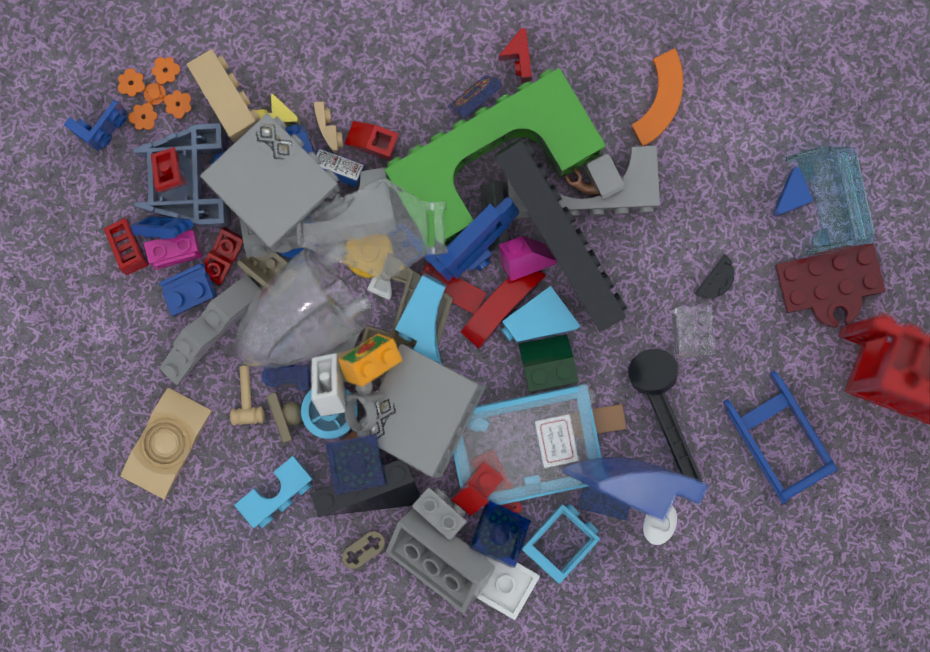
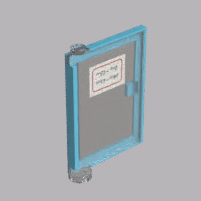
(530, 442)

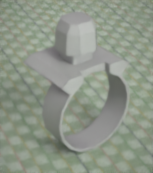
(367, 398)

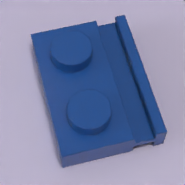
(188, 289)

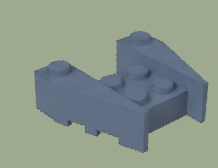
(187, 200)

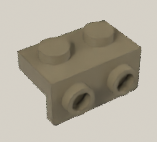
(262, 267)

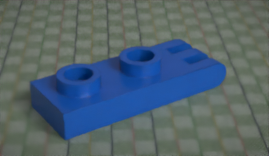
(161, 227)

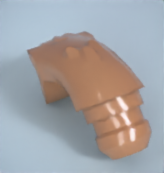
(582, 186)

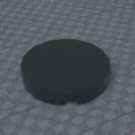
(653, 371)

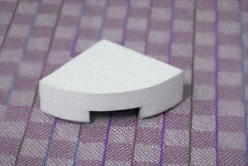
(381, 288)

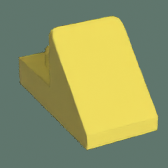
(280, 111)

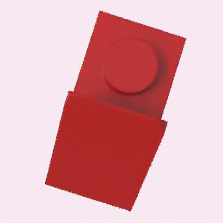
(519, 50)
(167, 170)
(477, 489)

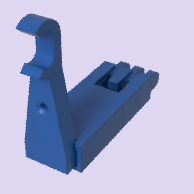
(474, 239)

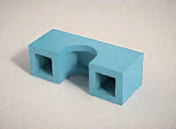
(293, 480)

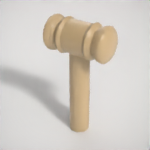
(246, 414)

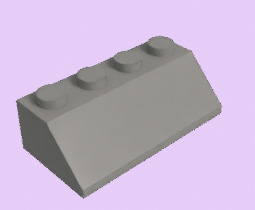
(440, 563)

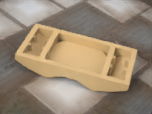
(165, 443)

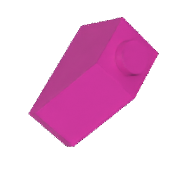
(524, 257)

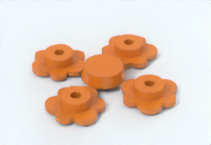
(154, 93)

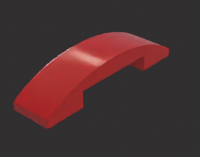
(499, 306)

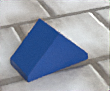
(794, 194)

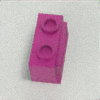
(173, 250)

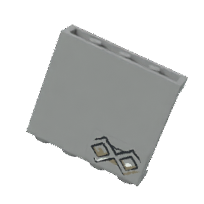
(270, 180)
(423, 411)

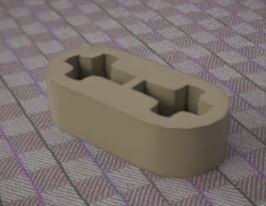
(367, 555)

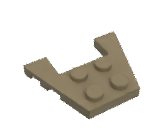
(411, 279)

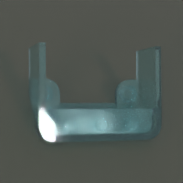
(838, 196)

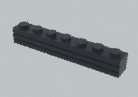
(674, 436)

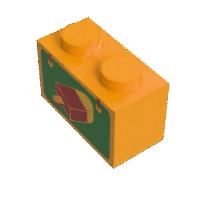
(369, 360)

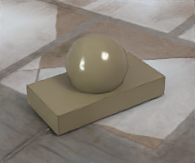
(284, 416)

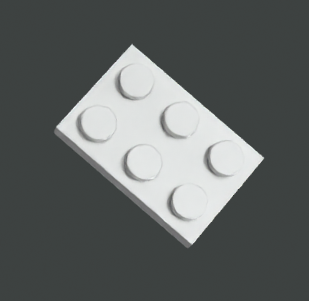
(508, 587)

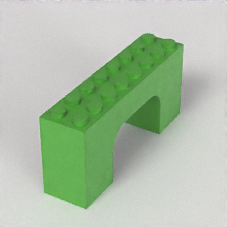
(539, 111)

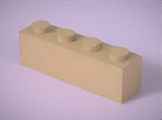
(222, 94)

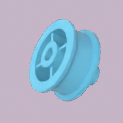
(325, 426)

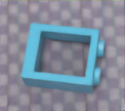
(543, 562)

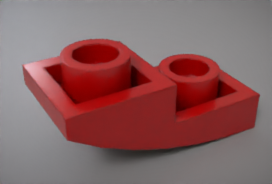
(223, 255)

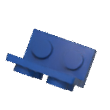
(100, 134)

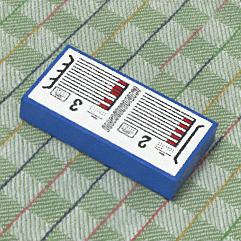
(344, 168)

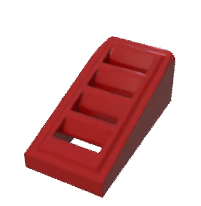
(131, 261)

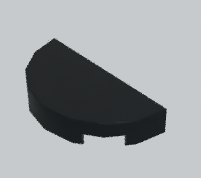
(718, 280)

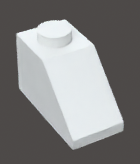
(327, 385)

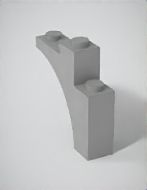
(208, 328)

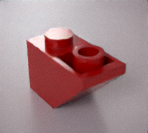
(372, 140)

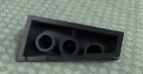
(399, 492)

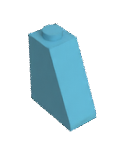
(540, 318)

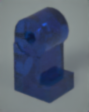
(288, 375)

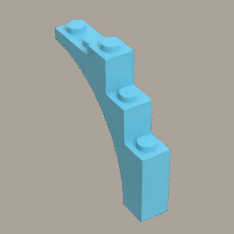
(420, 317)

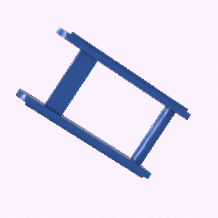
(766, 411)

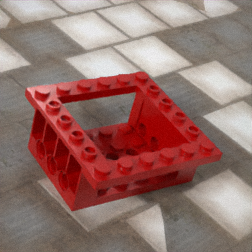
(894, 371)

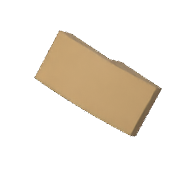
(332, 137)

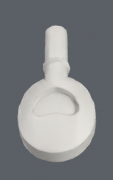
(657, 531)

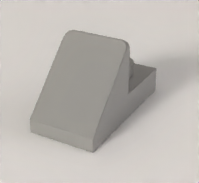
(604, 176)

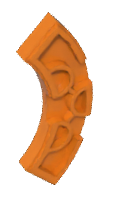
(667, 98)

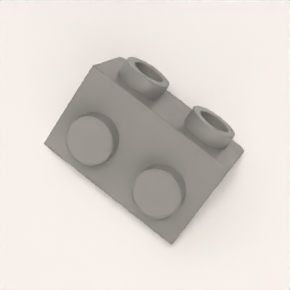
(439, 512)

